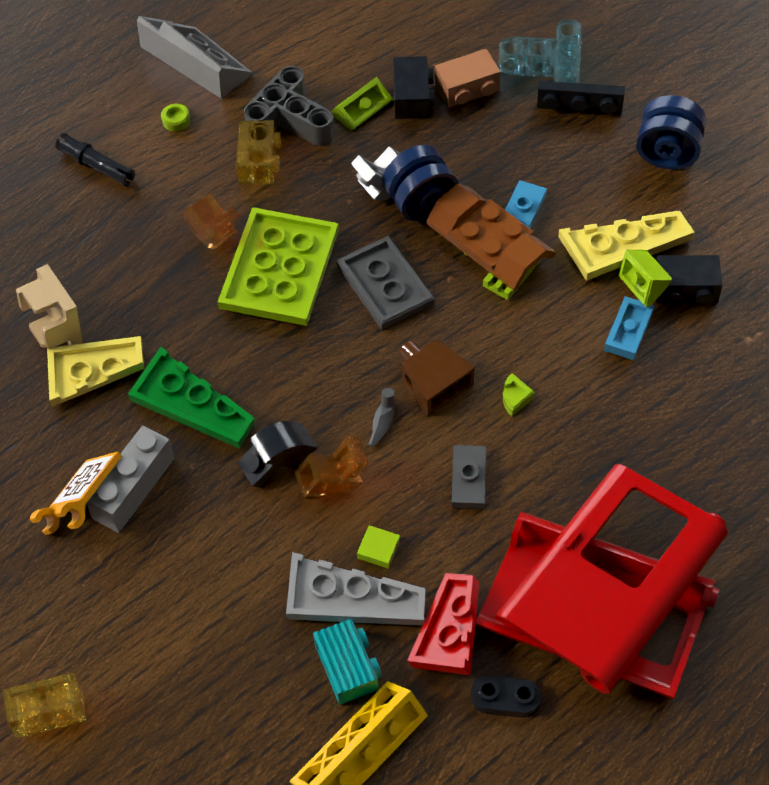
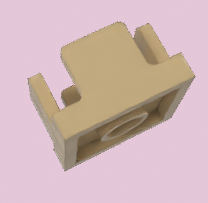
(49, 295)

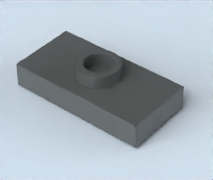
(468, 477)

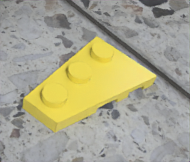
(91, 365)

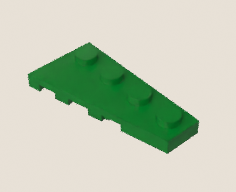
(182, 396)

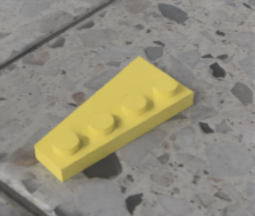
(603, 247)

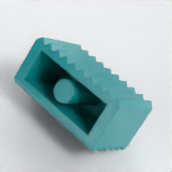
(346, 661)

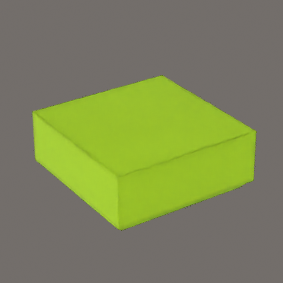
(378, 547)

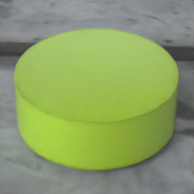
(175, 117)

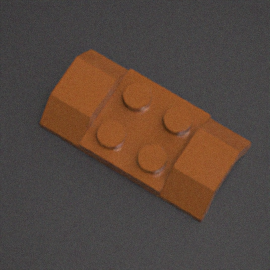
(488, 234)

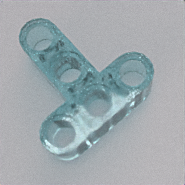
(544, 56)

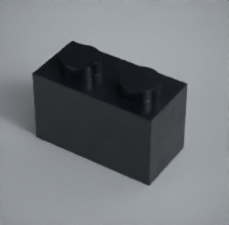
(411, 87)
(693, 279)

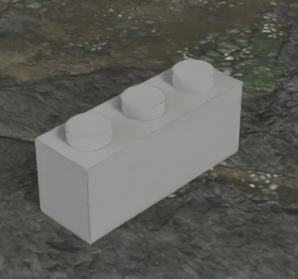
(131, 479)

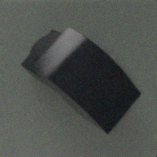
(276, 446)

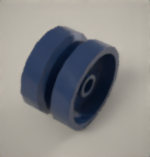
(671, 132)
(417, 181)

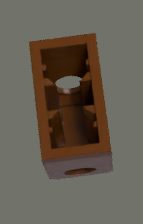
(434, 374)

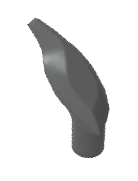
(383, 416)

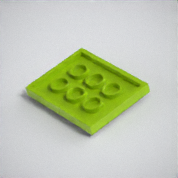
(278, 266)

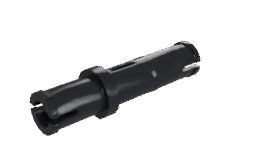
(85, 154)

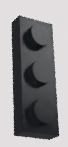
(580, 97)

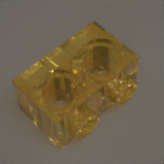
(256, 152)
(44, 705)

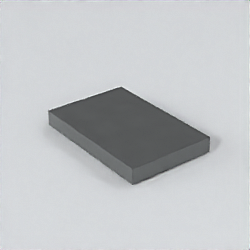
(385, 282)

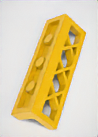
(366, 747)

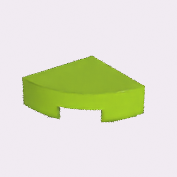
(516, 394)

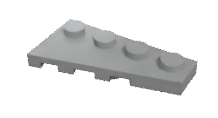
(336, 594)

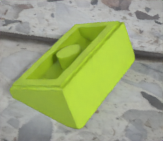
(362, 104)
(643, 275)

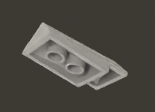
(192, 54)

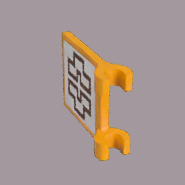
(77, 493)

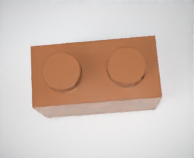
(467, 78)

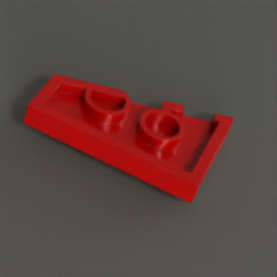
(449, 628)

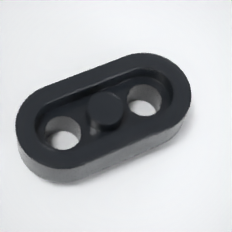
(506, 699)

